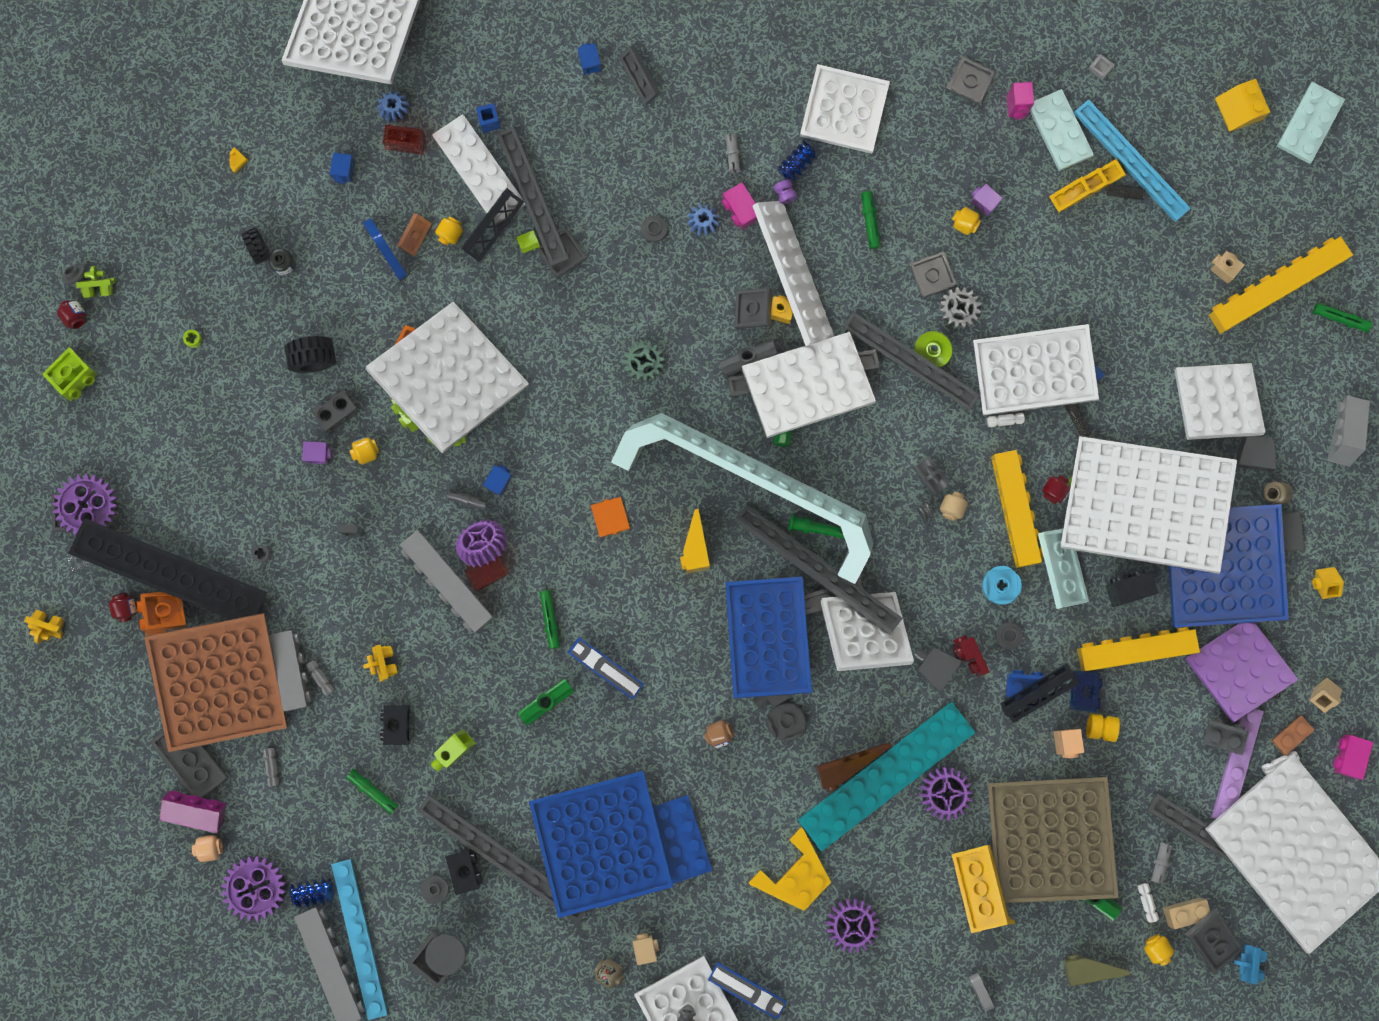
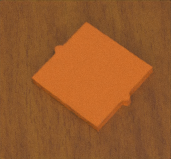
(610, 517)

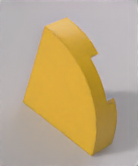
(236, 160)

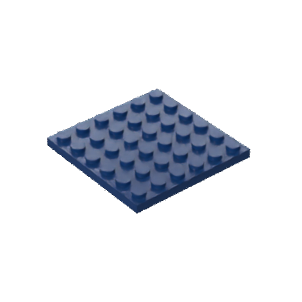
(1250, 578)
(600, 844)

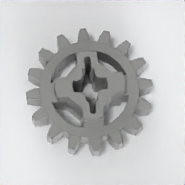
(955, 301)

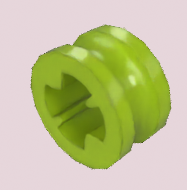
(186, 337)

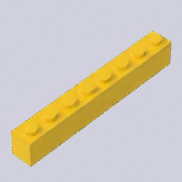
(1280, 285)

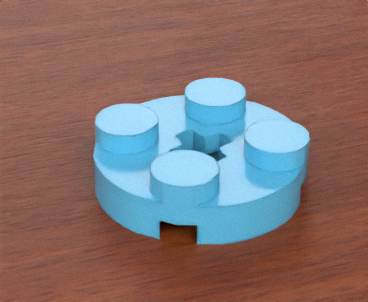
(1009, 577)

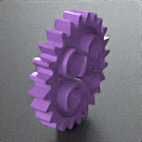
(70, 495)
(247, 872)

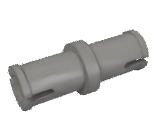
(733, 153)
(1161, 863)

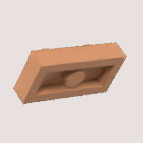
(414, 234)
(1292, 735)

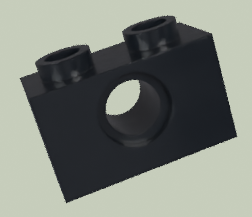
(402, 715)
(461, 883)

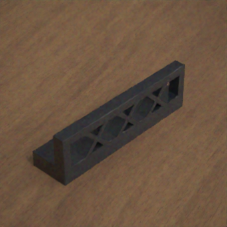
(489, 217)
(1037, 691)

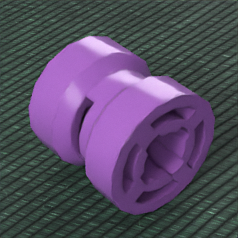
(785, 191)

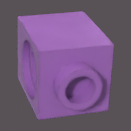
(986, 199)
(316, 452)

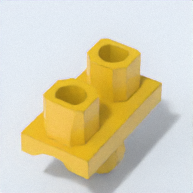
(43, 630)
(384, 671)

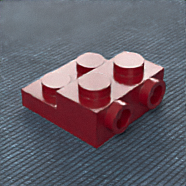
(966, 650)

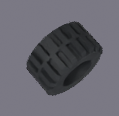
(310, 354)

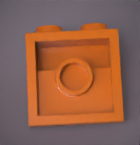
(160, 613)

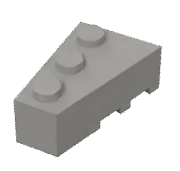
(1349, 431)

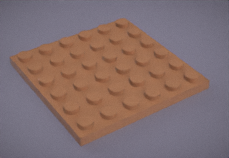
(215, 682)

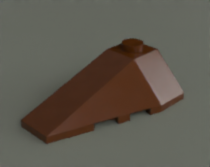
(841, 769)

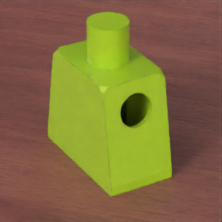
(457, 746)

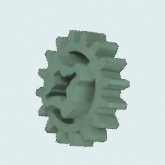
(635, 358)

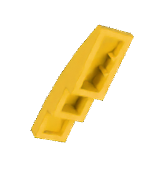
(1087, 185)

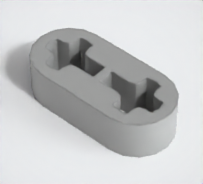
(981, 992)

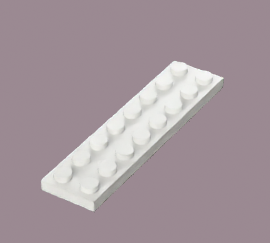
(793, 271)

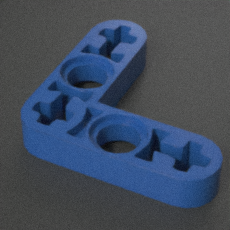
(385, 249)

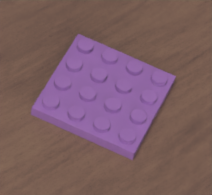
(1241, 670)

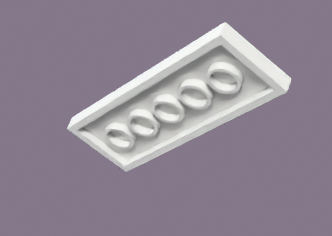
(475, 165)

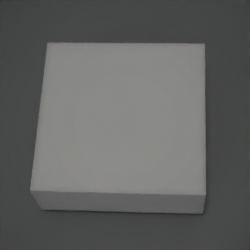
(1101, 67)

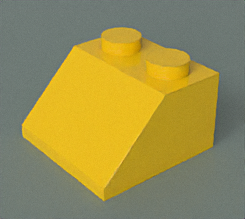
(1243, 105)

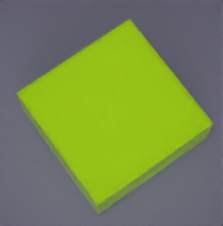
(528, 241)

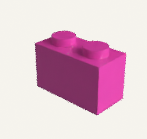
(1020, 100)
(740, 205)
(1352, 757)

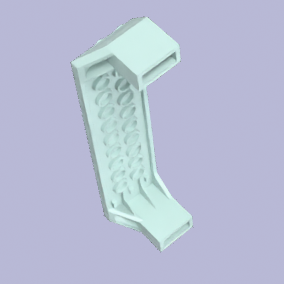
(852, 522)

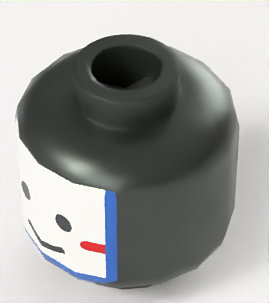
(281, 261)

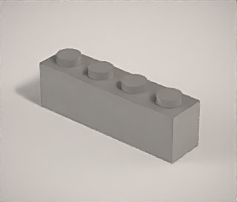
(289, 670)

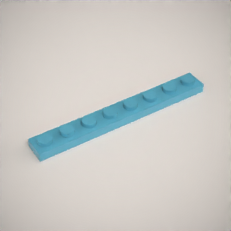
(1131, 160)
(359, 939)

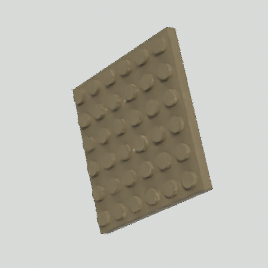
(1053, 840)

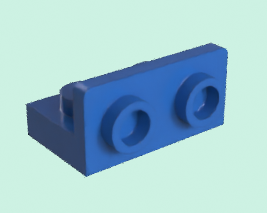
(1018, 681)

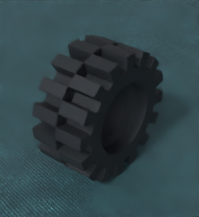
(255, 245)

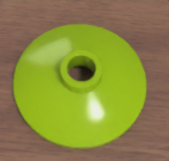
(937, 357)

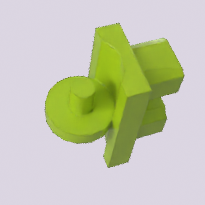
(87, 286)

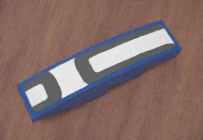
(605, 668)
(747, 990)

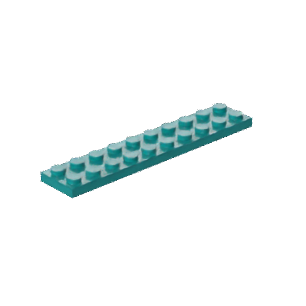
(886, 776)

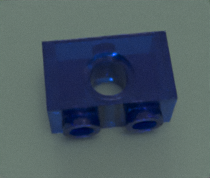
(1078, 700)

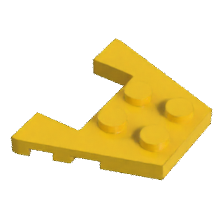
(802, 881)

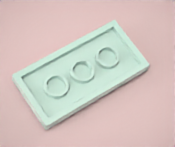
(1310, 122)
(1060, 130)
(1063, 570)

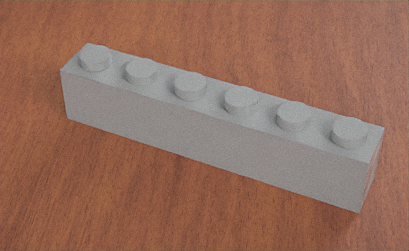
(449, 584)
(329, 965)

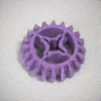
(481, 543)
(946, 784)
(858, 918)

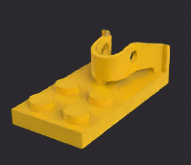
(981, 889)

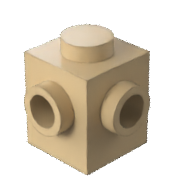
(1226, 266)
(1326, 695)
(645, 948)

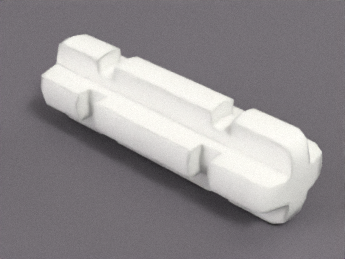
(1008, 419)
(1268, 767)
(1148, 902)

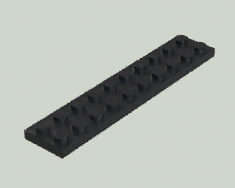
(166, 571)

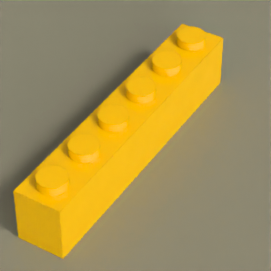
(1016, 508)
(1138, 650)

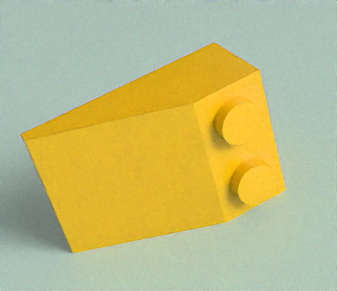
(695, 552)

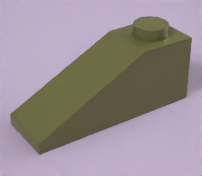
(1086, 970)

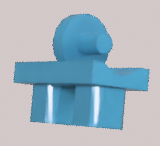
(1250, 963)

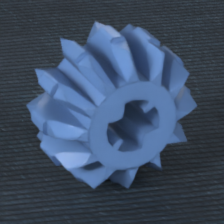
(389, 112)
(709, 223)

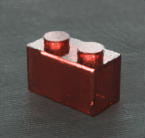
(404, 139)
(487, 574)

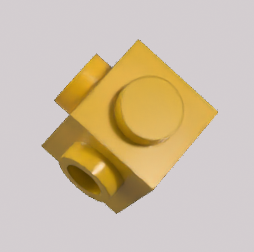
(781, 309)
(1328, 583)

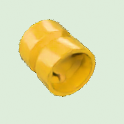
(1102, 727)

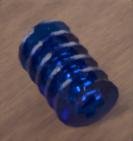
(797, 161)
(312, 894)

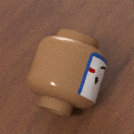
(719, 734)

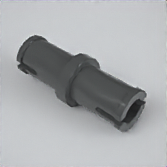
(467, 499)

